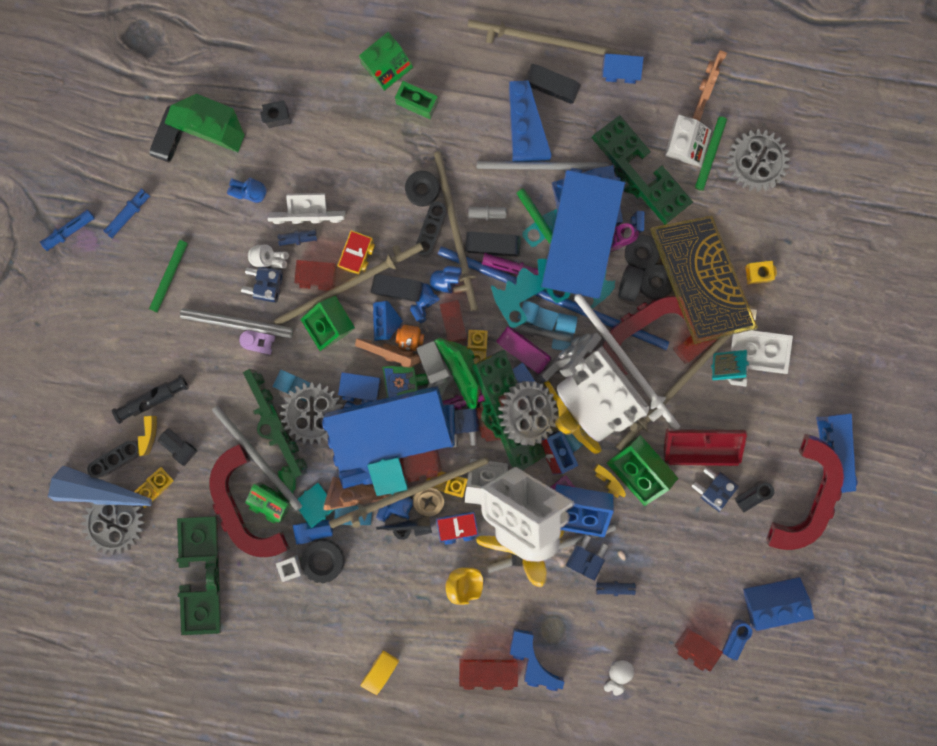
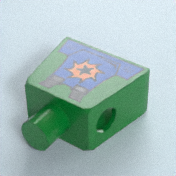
(402, 380)

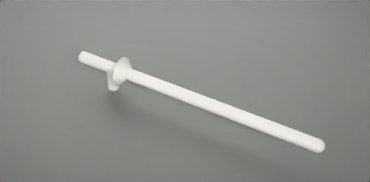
(656, 401)

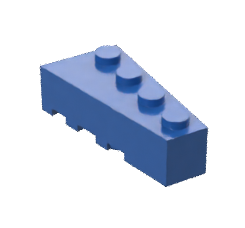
(527, 132)
(838, 434)

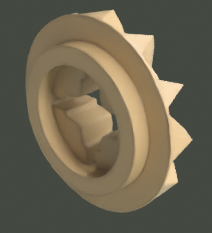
(430, 509)

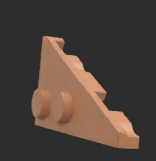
(707, 84)
(390, 352)
(340, 498)

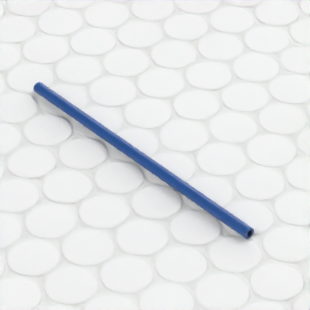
(568, 304)

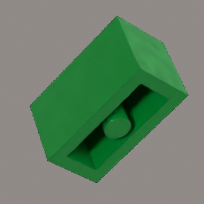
(416, 100)

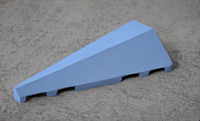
(80, 487)

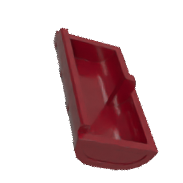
(704, 447)

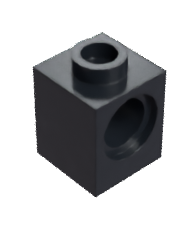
(283, 117)

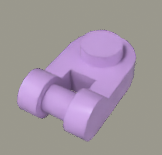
(250, 341)

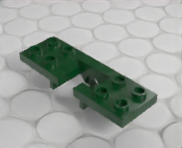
(621, 147)
(495, 379)
(271, 417)
(199, 542)

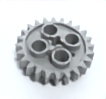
(743, 151)
(293, 413)
(513, 414)
(105, 539)

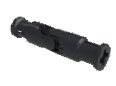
(153, 397)

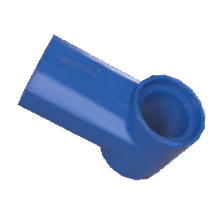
(355, 477)
(304, 533)
(735, 641)

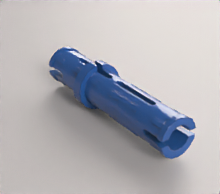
(126, 213)
(60, 235)

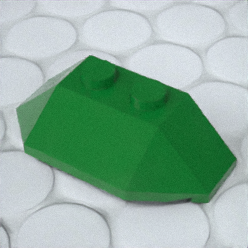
(207, 121)
(460, 362)

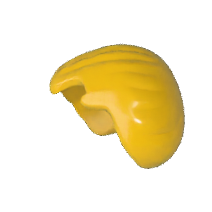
(464, 585)

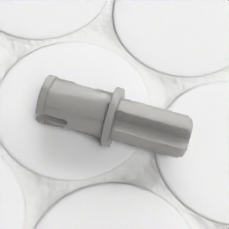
(487, 212)

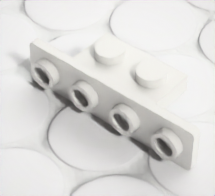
(306, 208)

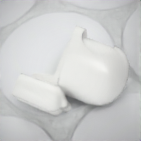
(264, 256)
(620, 674)

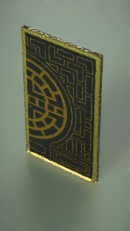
(703, 279)

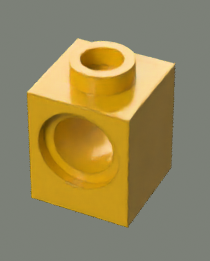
(752, 272)

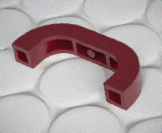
(634, 322)
(227, 508)
(822, 508)

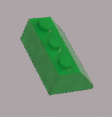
(643, 471)

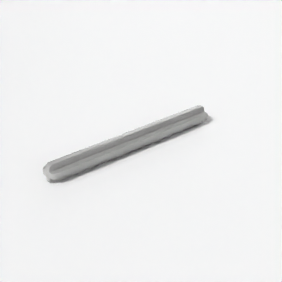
(236, 323)

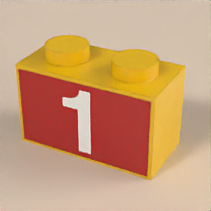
(356, 253)

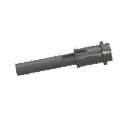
(530, 330)

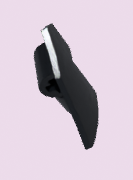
(420, 525)

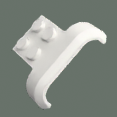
(765, 351)

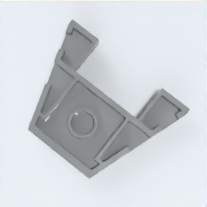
(570, 357)

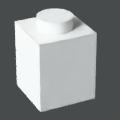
(289, 568)

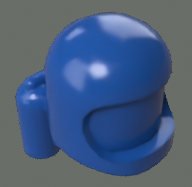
(249, 190)
(445, 279)
(427, 299)
(400, 509)

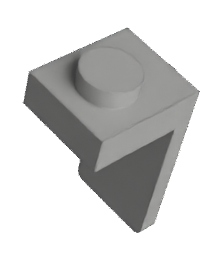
(432, 363)

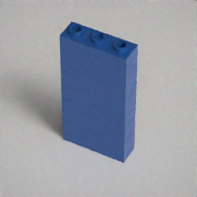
(582, 233)
(388, 428)

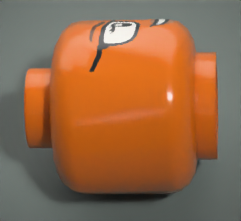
(409, 337)

